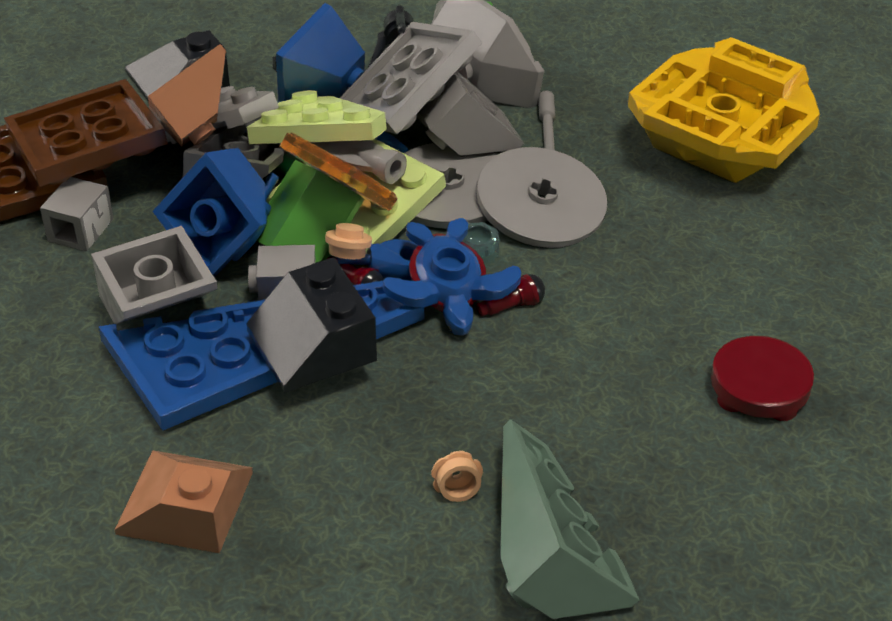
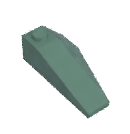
(548, 539)

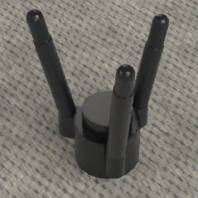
(394, 25)

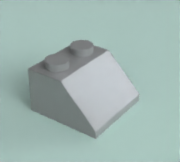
(467, 120)
(150, 275)

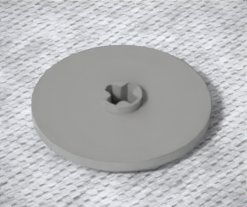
(461, 179)
(510, 198)

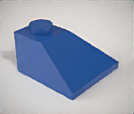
(319, 57)

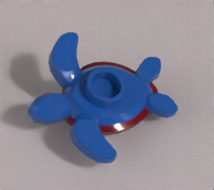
(449, 276)

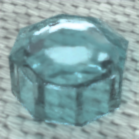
(483, 240)

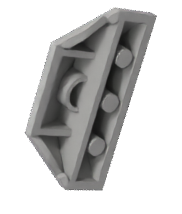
(503, 62)

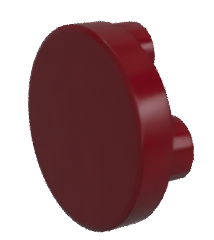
(762, 377)

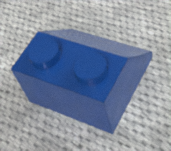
(217, 206)

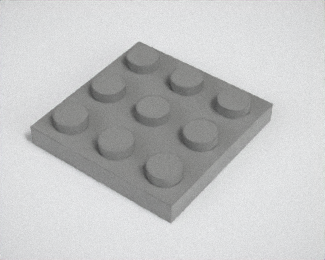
(413, 72)

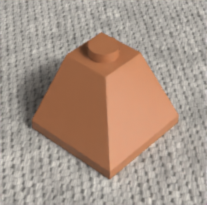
(191, 99)
(184, 501)

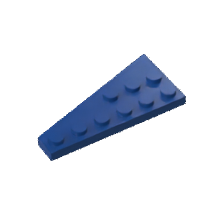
(211, 358)

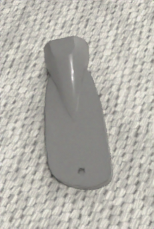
(368, 157)

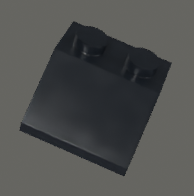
(314, 326)

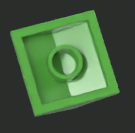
(307, 208)

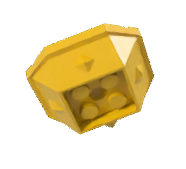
(727, 108)

